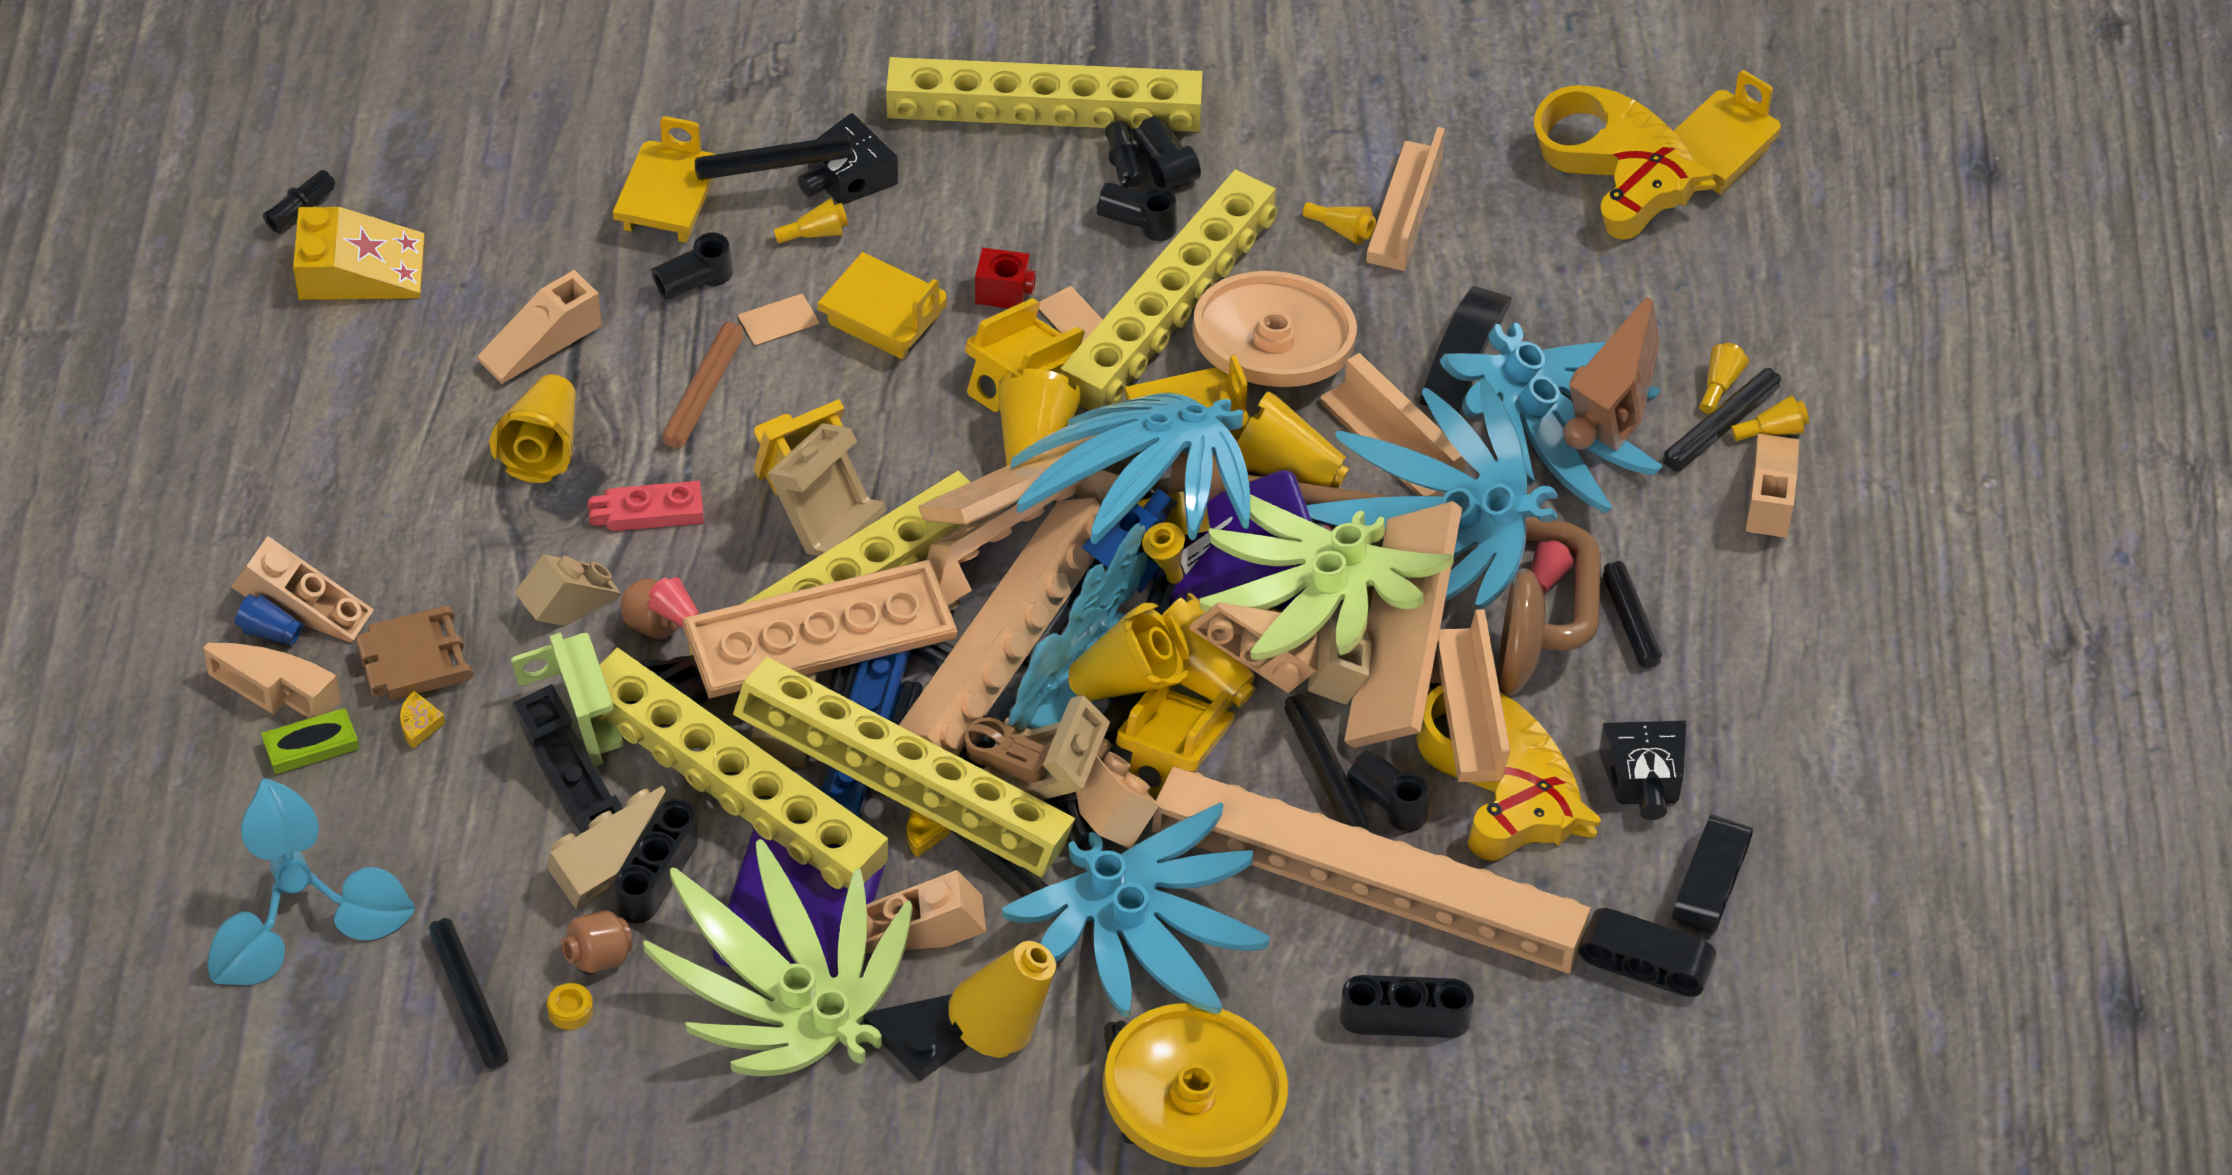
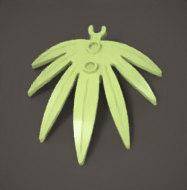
(1334, 569)
(804, 997)

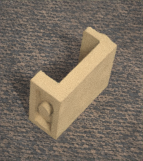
(824, 490)
(1071, 753)

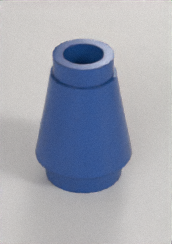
(266, 620)

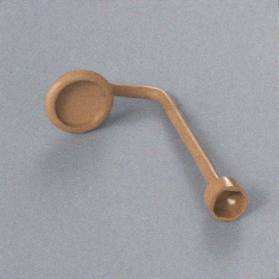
(1525, 613)

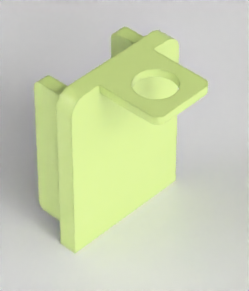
(584, 685)

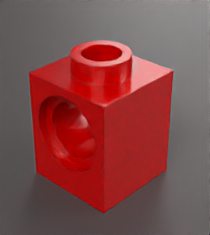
(1003, 278)

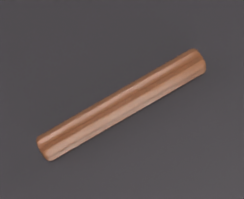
(702, 385)

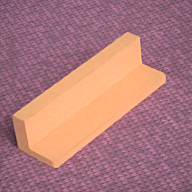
(1405, 203)
(1377, 409)
(1473, 701)

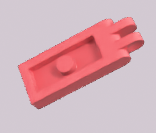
(647, 506)

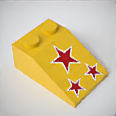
(355, 256)

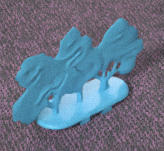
(1045, 684)

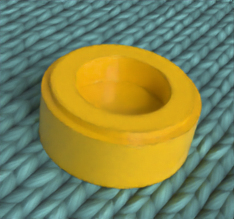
(570, 1006)

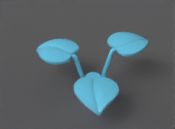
(276, 830)

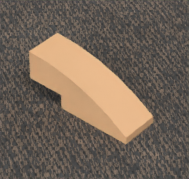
(273, 678)

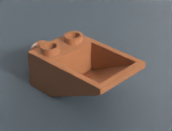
(1615, 384)

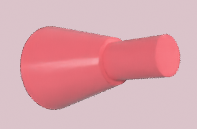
(1550, 563)
(671, 600)

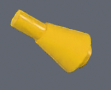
(819, 222)
(1350, 222)
(1725, 366)
(1781, 419)
(1165, 546)

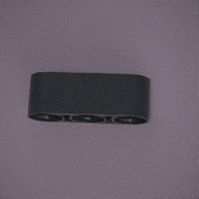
(643, 872)
(1712, 873)
(1647, 952)
(1424, 1018)

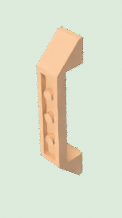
(965, 540)

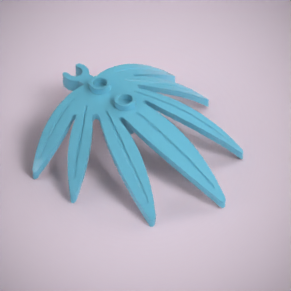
(1529, 388)
(1159, 430)
(1491, 505)
(1123, 901)

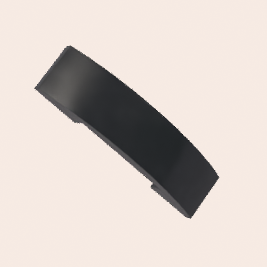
(1465, 334)
(563, 757)

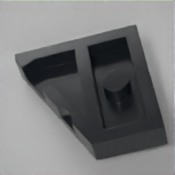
(919, 1034)

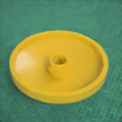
(1195, 1085)

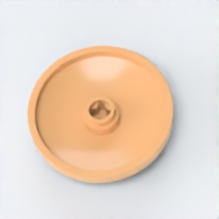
(1277, 326)

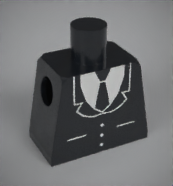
(866, 172)
(1644, 763)

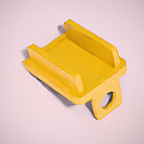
(1730, 131)
(664, 184)
(882, 304)
(1014, 343)
(1204, 387)
(785, 433)
(1173, 731)

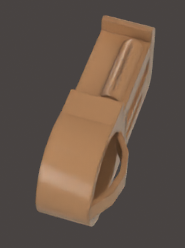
(1012, 755)

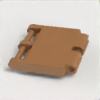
(412, 654)

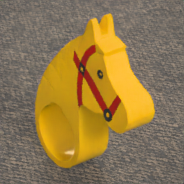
(1635, 147)
(1537, 791)

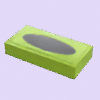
(310, 741)

